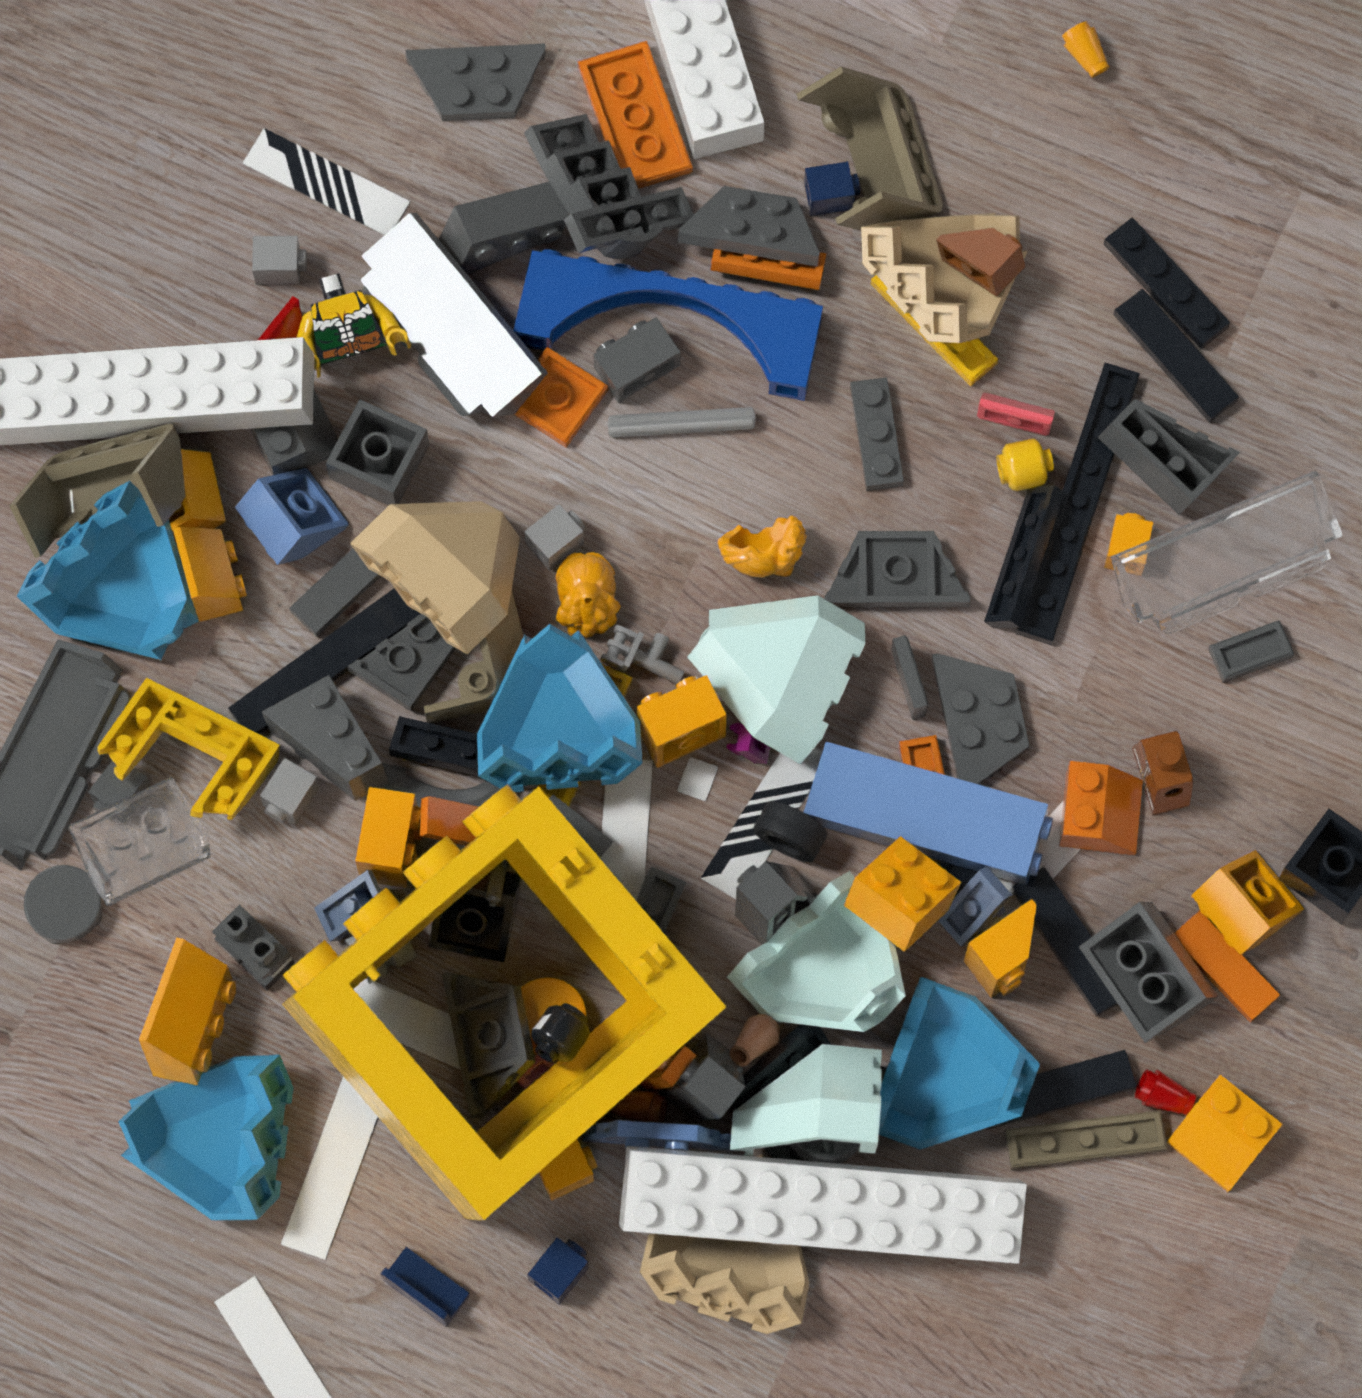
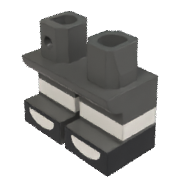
(253, 947)

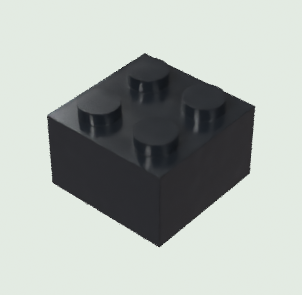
(1328, 867)

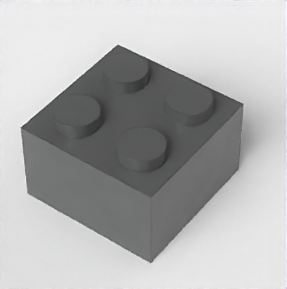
(377, 453)

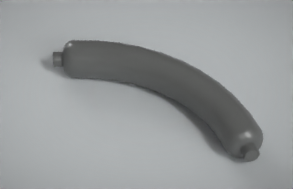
(496, 883)

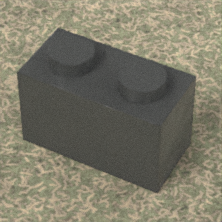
(636, 358)

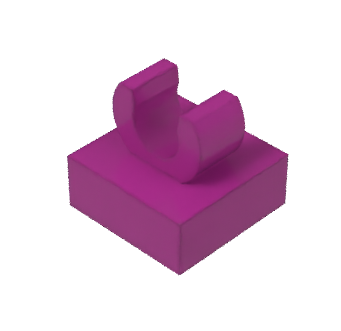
(748, 745)

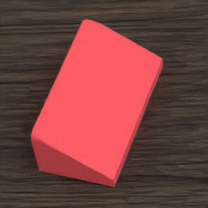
(1015, 414)

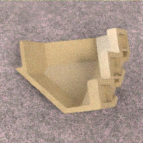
(921, 284)
(446, 564)
(729, 1278)

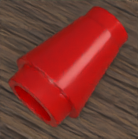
(1163, 1093)

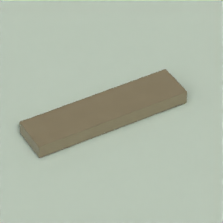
(1085, 1140)

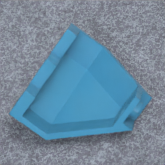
(114, 580)
(557, 719)
(952, 1070)
(215, 1139)

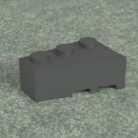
(1165, 454)
(770, 897)
(708, 1082)

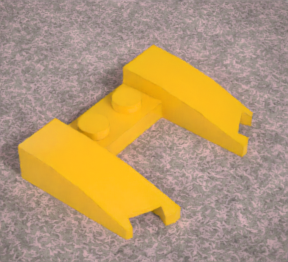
(156, 709)

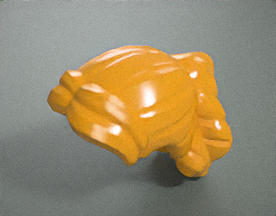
(767, 552)
(586, 594)

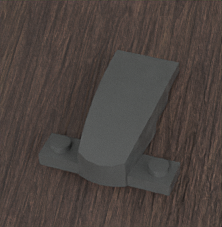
(599, 195)

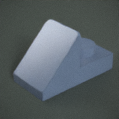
(345, 903)
(975, 907)

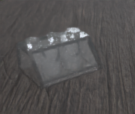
(140, 841)

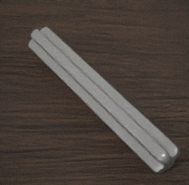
(681, 422)

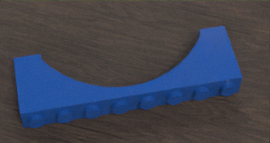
(568, 290)

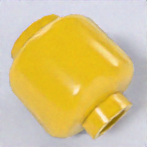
(1024, 464)

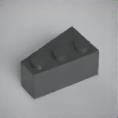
(503, 226)
(328, 736)

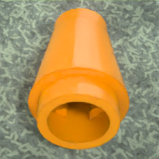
(1086, 48)

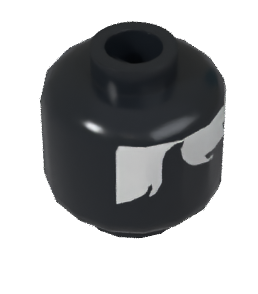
(560, 1033)

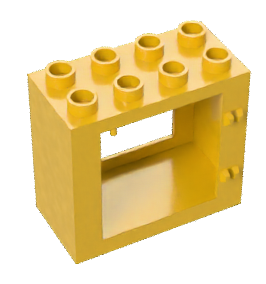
(661, 1011)

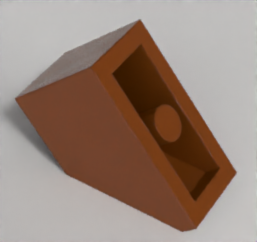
(983, 257)

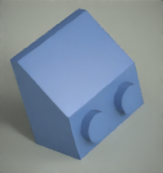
(290, 515)

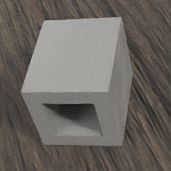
(278, 260)
(555, 536)
(289, 792)

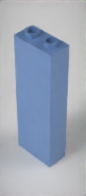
(930, 810)

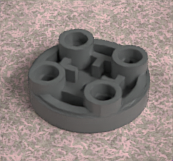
(62, 904)

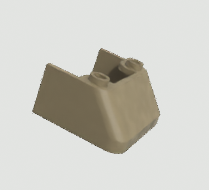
(882, 144)
(78, 477)
(482, 679)

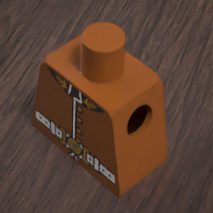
(1164, 768)

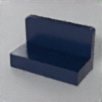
(425, 1286)

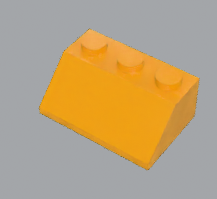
(186, 1014)

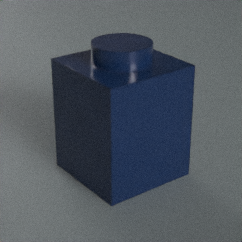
(830, 188)
(559, 1269)

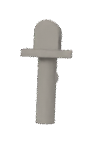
(648, 661)

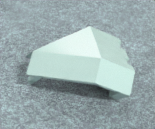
(780, 667)
(823, 968)
(821, 1097)

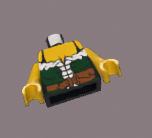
(348, 324)

